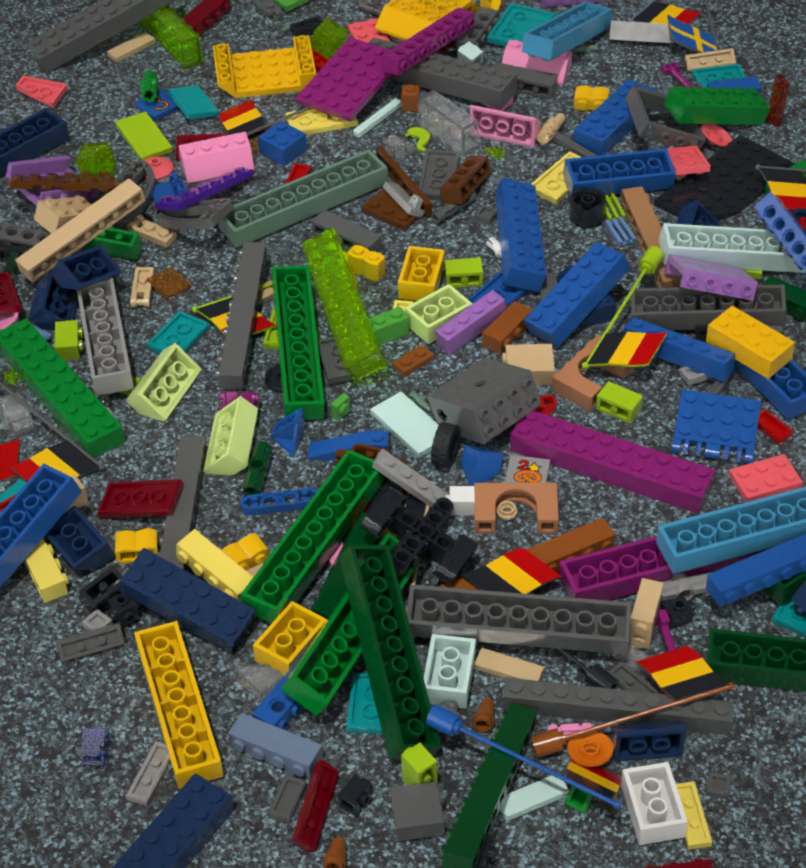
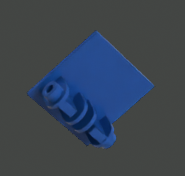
(171, 188)

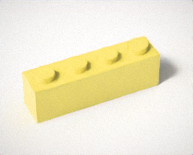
(212, 564)
(46, 572)

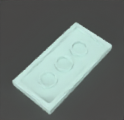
(407, 423)

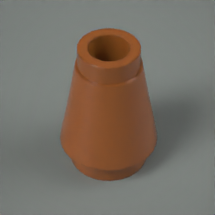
(484, 716)
(336, 854)

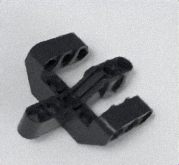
(420, 535)

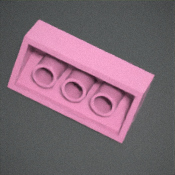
(560, 65)
(506, 126)
(215, 157)

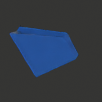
(289, 431)
(480, 464)

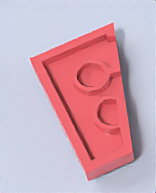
(42, 90)

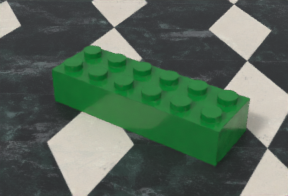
(716, 105)

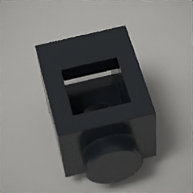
(679, 611)
(355, 795)

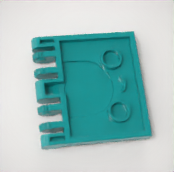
(515, 22)

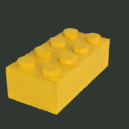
(751, 341)

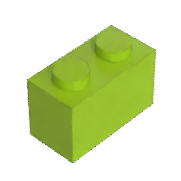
(464, 272)
(68, 339)
(619, 402)
(418, 766)

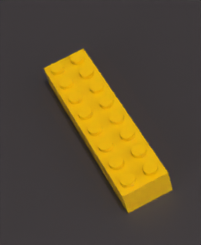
(178, 704)

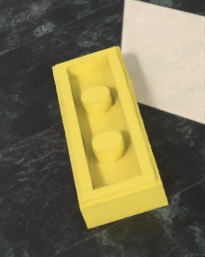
(697, 830)

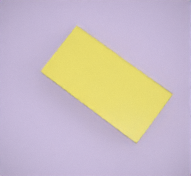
(317, 122)
(551, 183)

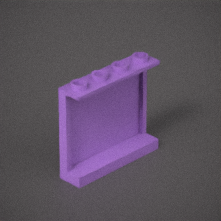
(43, 166)
(712, 277)

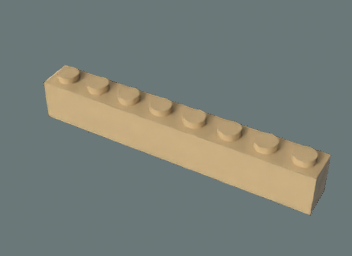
(80, 230)

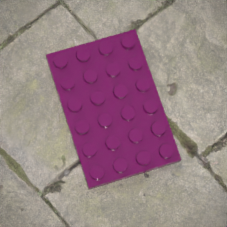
(346, 80)

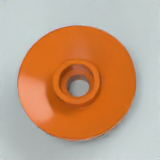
(590, 749)

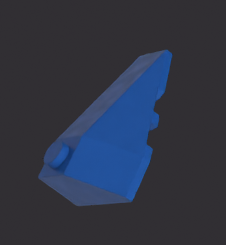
(326, 449)

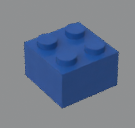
(282, 143)

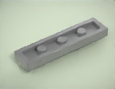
(407, 478)

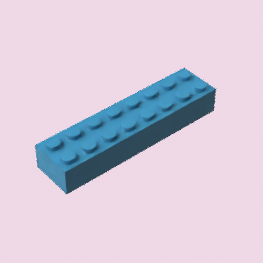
(566, 31)
(733, 531)

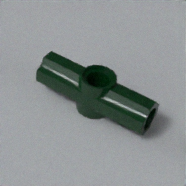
(257, 468)

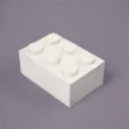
(654, 803)

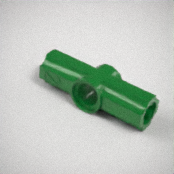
(149, 86)

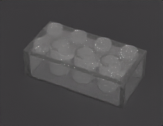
(448, 122)

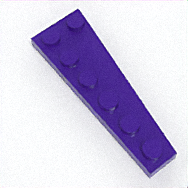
(203, 191)

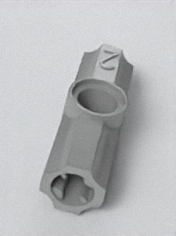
(685, 585)

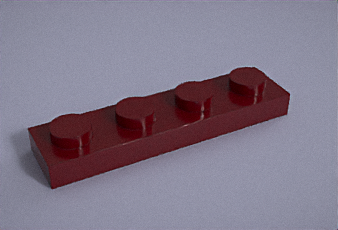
(315, 806)

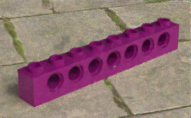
(427, 41)

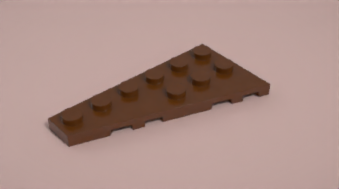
(69, 181)

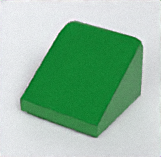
(579, 799)

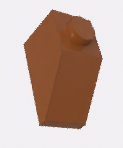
(410, 97)

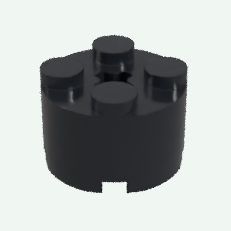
(587, 207)

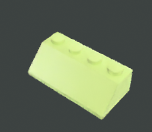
(164, 383)
(231, 438)

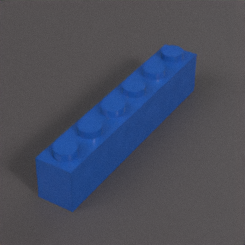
(688, 351)
(758, 571)

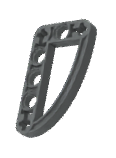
(137, 171)
(211, 211)

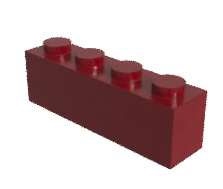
(207, 14)

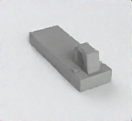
(411, 205)

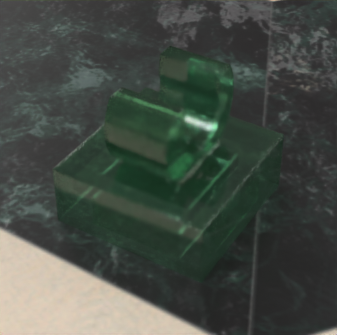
(11, 264)

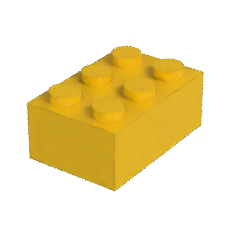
(421, 273)
(287, 637)

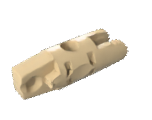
(550, 128)

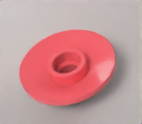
(716, 135)
(161, 167)

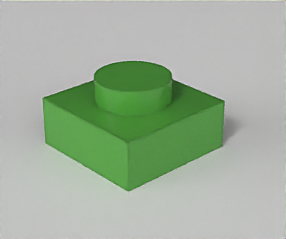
(340, 407)

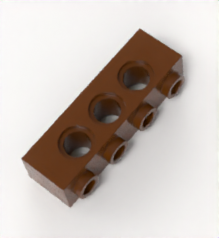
(465, 180)

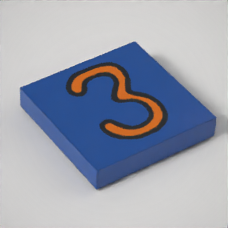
(159, 108)

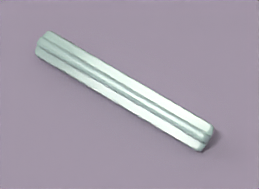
(376, 118)

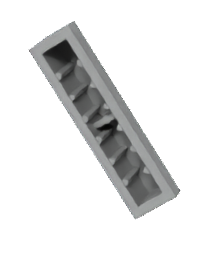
(640, 32)

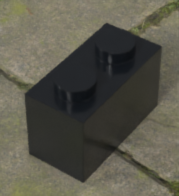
(100, 590)

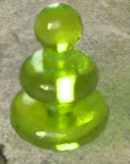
(493, 151)
(12, 376)

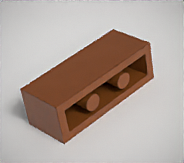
(506, 328)

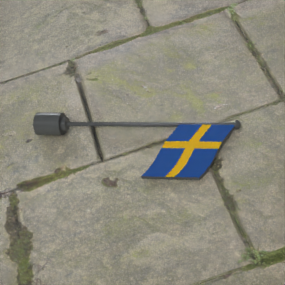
(692, 37)

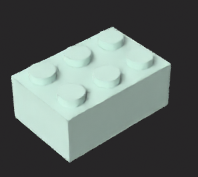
(449, 669)

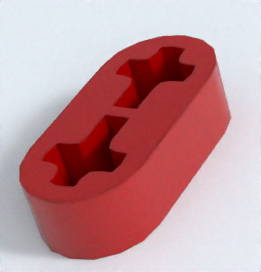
(551, 403)

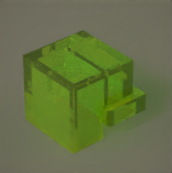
(328, 38)
(95, 158)

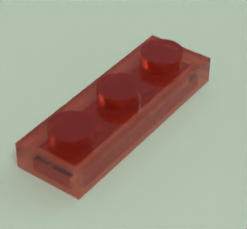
(778, 100)

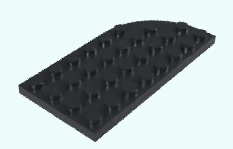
(729, 184)

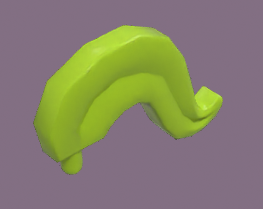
(423, 136)

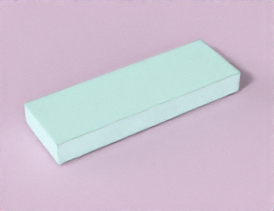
(533, 797)

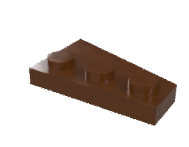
(387, 210)

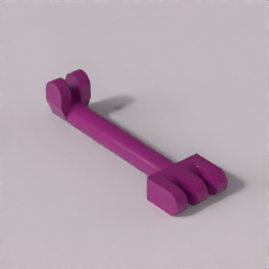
(674, 69)
(663, 628)

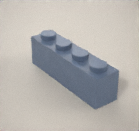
(275, 745)

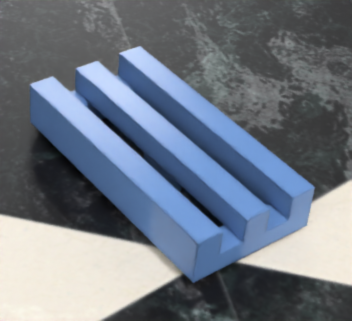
(623, 230)

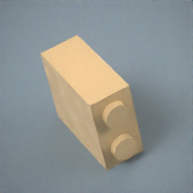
(532, 357)
(645, 613)

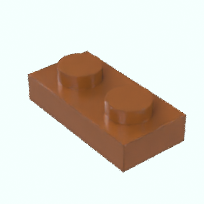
(413, 361)

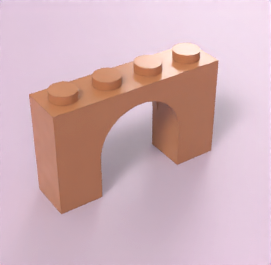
(574, 386)
(538, 496)

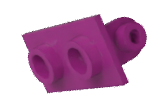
(229, 396)

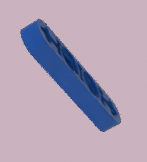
(280, 501)

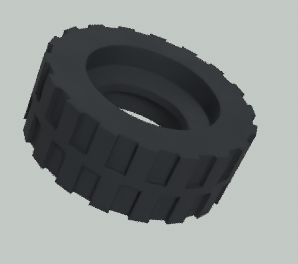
(445, 445)

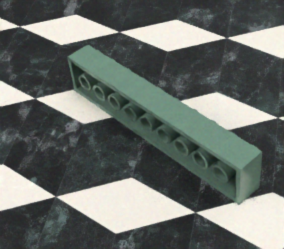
(303, 198)

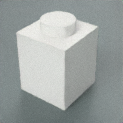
(463, 500)

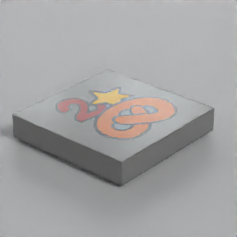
(527, 469)

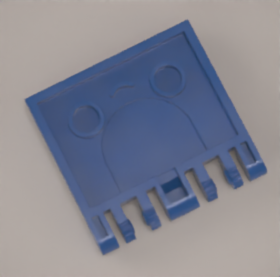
(716, 424)

